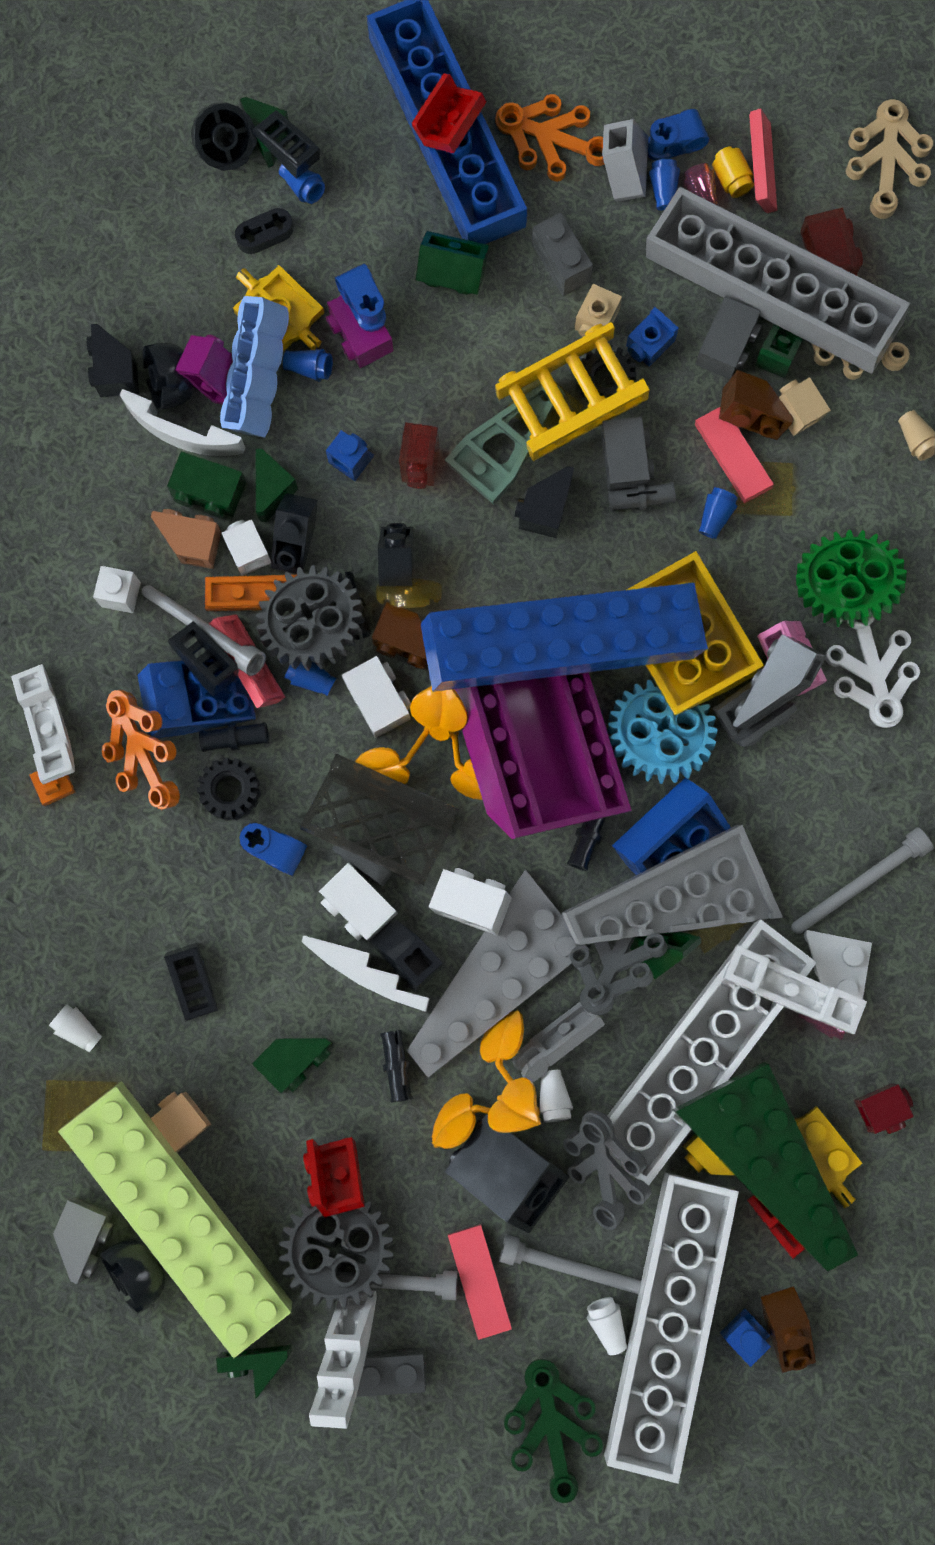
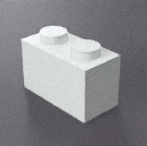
(376, 696)
(471, 901)
(357, 903)

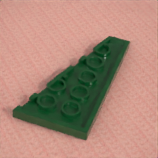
(762, 1145)

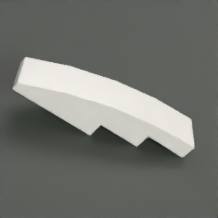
(355, 966)
(343, 1363)

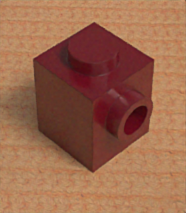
(885, 1109)

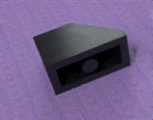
(545, 504)

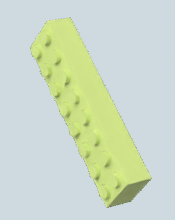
(177, 1219)

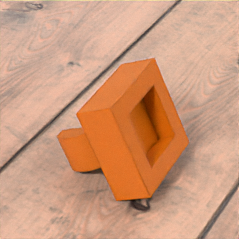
(52, 790)

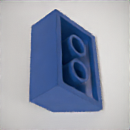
(671, 827)

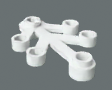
(875, 673)

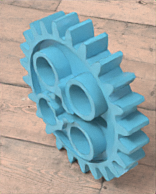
(646, 752)

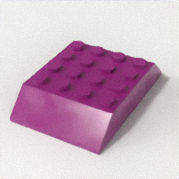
(542, 754)

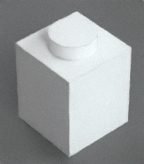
(246, 546)
(117, 589)

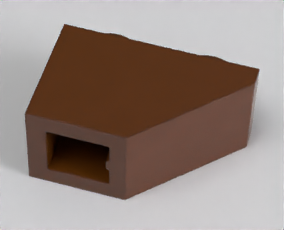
(754, 406)
(400, 634)
(788, 1329)

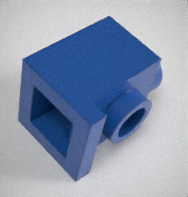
(647, 349)
(349, 454)
(746, 1337)

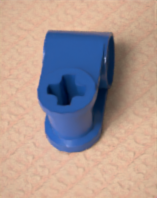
(677, 135)
(361, 296)
(277, 850)

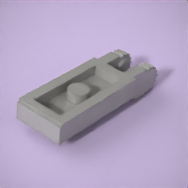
(556, 1041)

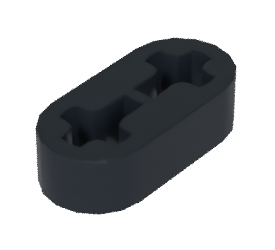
(264, 231)

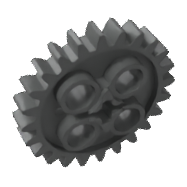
(322, 640)
(323, 1280)

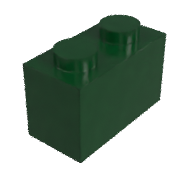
(451, 263)
(206, 485)

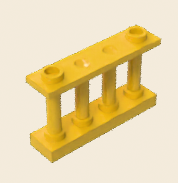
(599, 408)

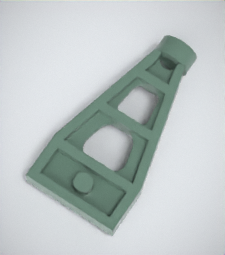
(481, 469)

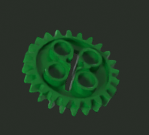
(851, 578)

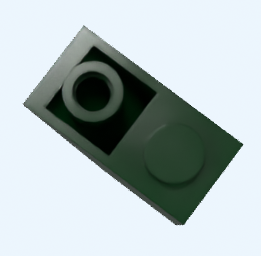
(289, 1059)

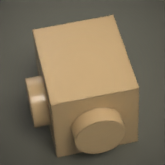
(598, 308)
(804, 404)

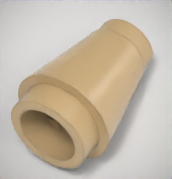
(918, 435)

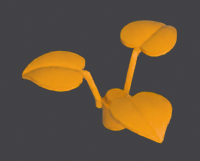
(443, 718)
(516, 1106)

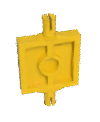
(287, 292)
(829, 1152)

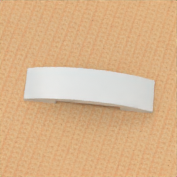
(216, 443)
(45, 723)
(794, 990)

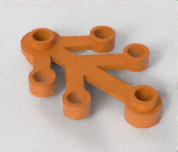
(547, 133)
(123, 711)

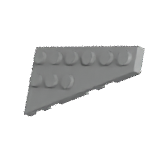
(694, 890)
(497, 976)

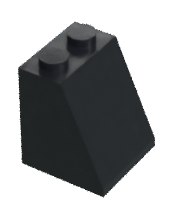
(506, 1175)

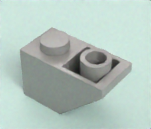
(625, 159)
(79, 1237)

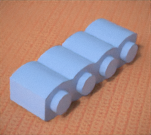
(256, 358)

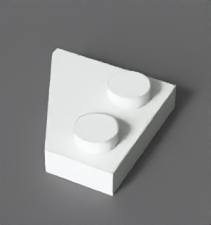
(840, 961)

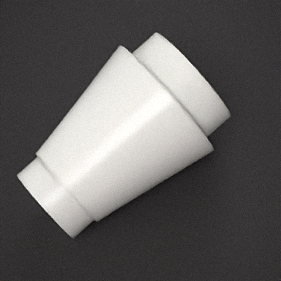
(75, 1028)
(554, 1098)
(608, 1324)

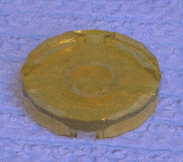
(410, 596)

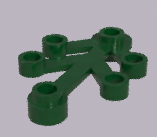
(551, 1423)

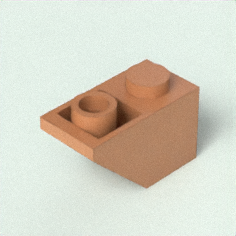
(191, 539)

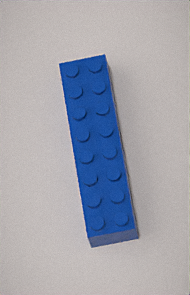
(474, 176)
(562, 636)

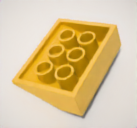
(729, 653)

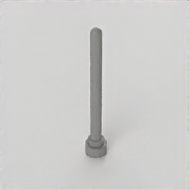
(248, 658)
(915, 845)
(516, 1252)
(443, 1284)

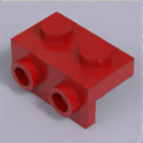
(447, 115)
(334, 1176)

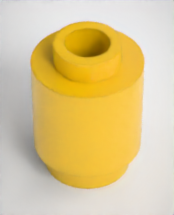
(733, 171)

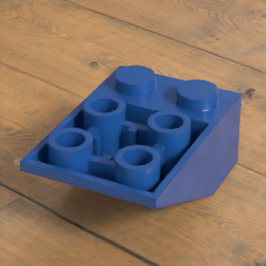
(186, 704)

